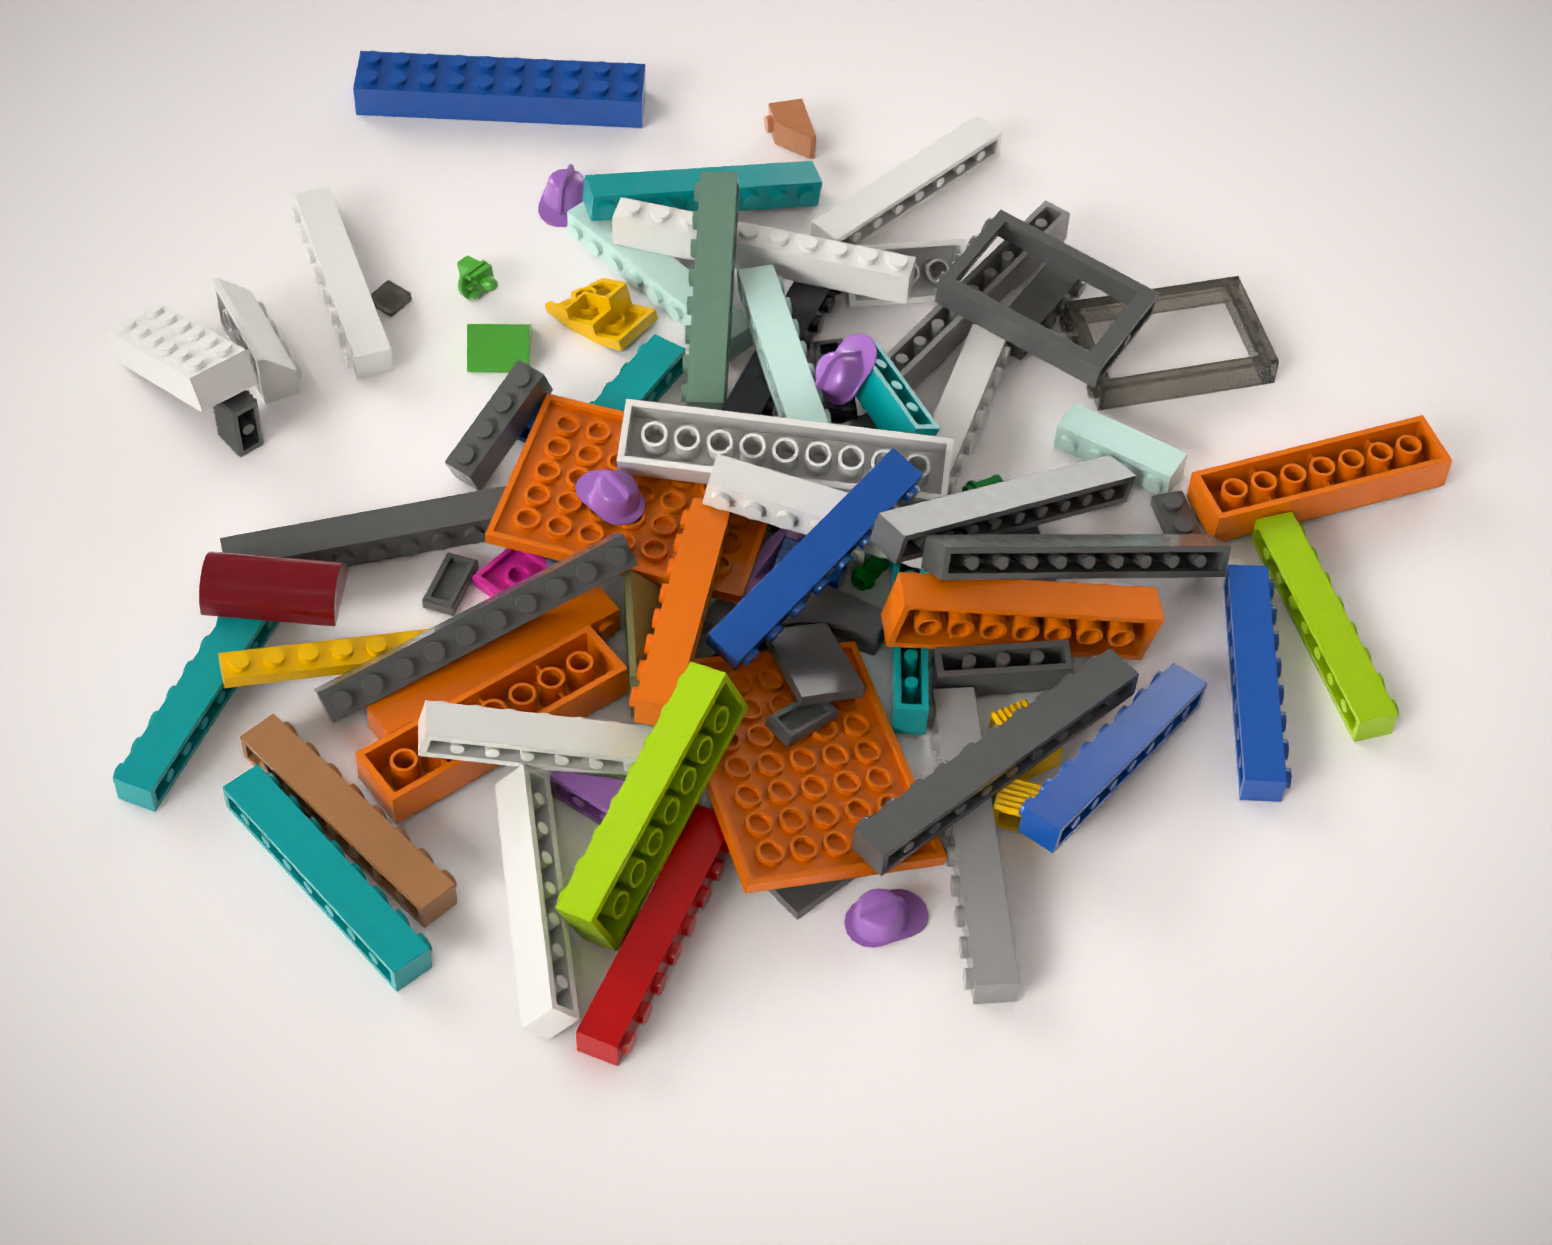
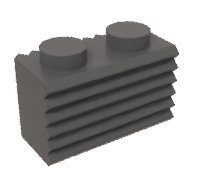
(239, 423)

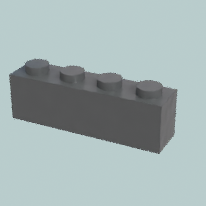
(1045, 299)
(498, 425)
(1002, 666)

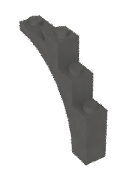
(845, 615)

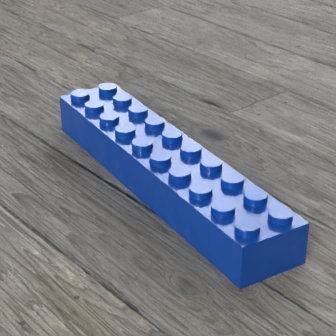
(500, 89)

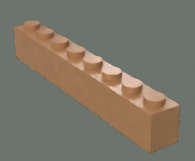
(351, 821)

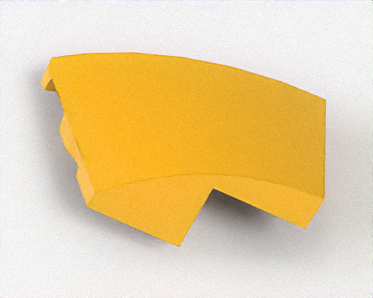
(604, 314)

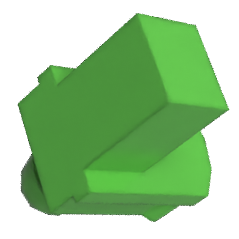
(475, 277)

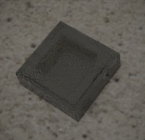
(390, 298)

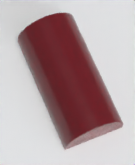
(271, 588)

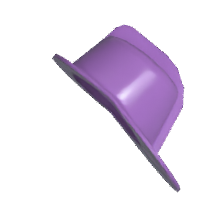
(560, 195)
(846, 369)
(611, 496)
(885, 917)

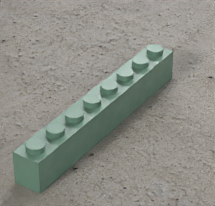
(712, 290)

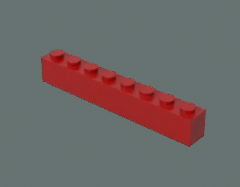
(654, 940)

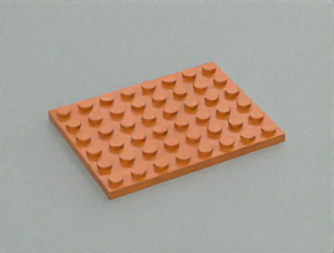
(549, 520)
(797, 806)

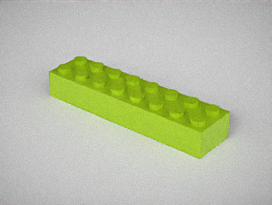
(652, 806)

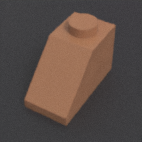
(791, 127)

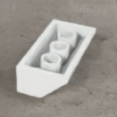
(931, 260)
(248, 327)

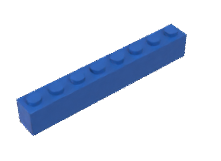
(812, 560)
(1255, 685)
(1111, 757)

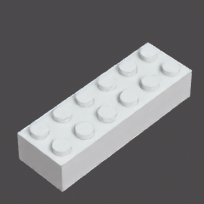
(183, 357)

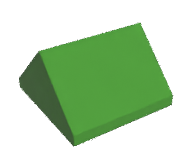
(497, 346)

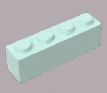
(1093, 435)

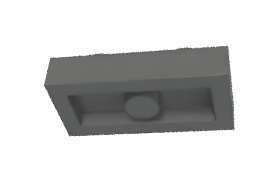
(1174, 513)

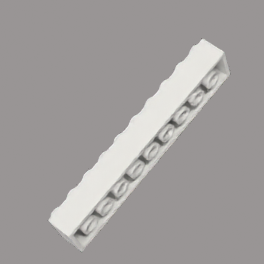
(684, 442)

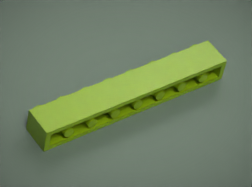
(1324, 627)

